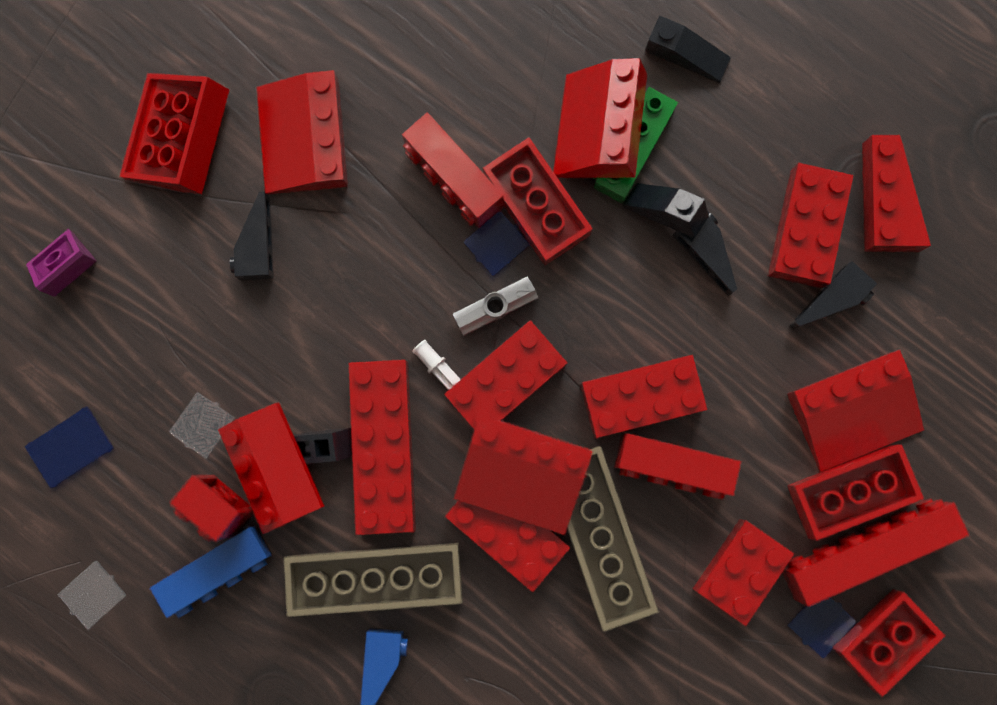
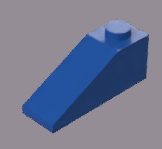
(382, 656)

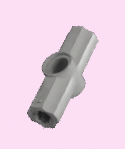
(478, 314)

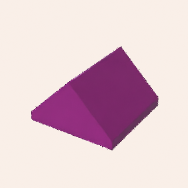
(59, 264)

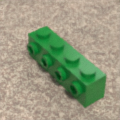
(656, 114)

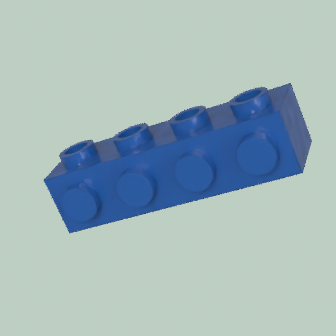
(210, 572)

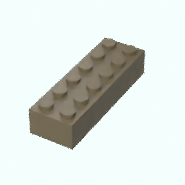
(608, 550)
(373, 579)

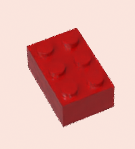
(212, 507)
(743, 571)
(888, 641)

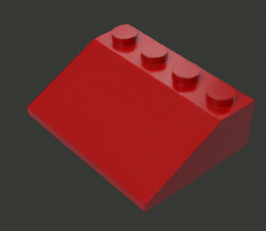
(601, 121)
(175, 132)
(302, 133)
(858, 410)
(522, 474)

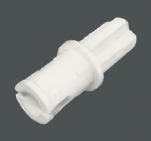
(436, 364)

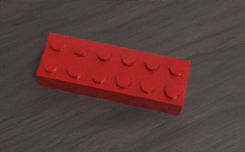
(382, 447)
(874, 551)

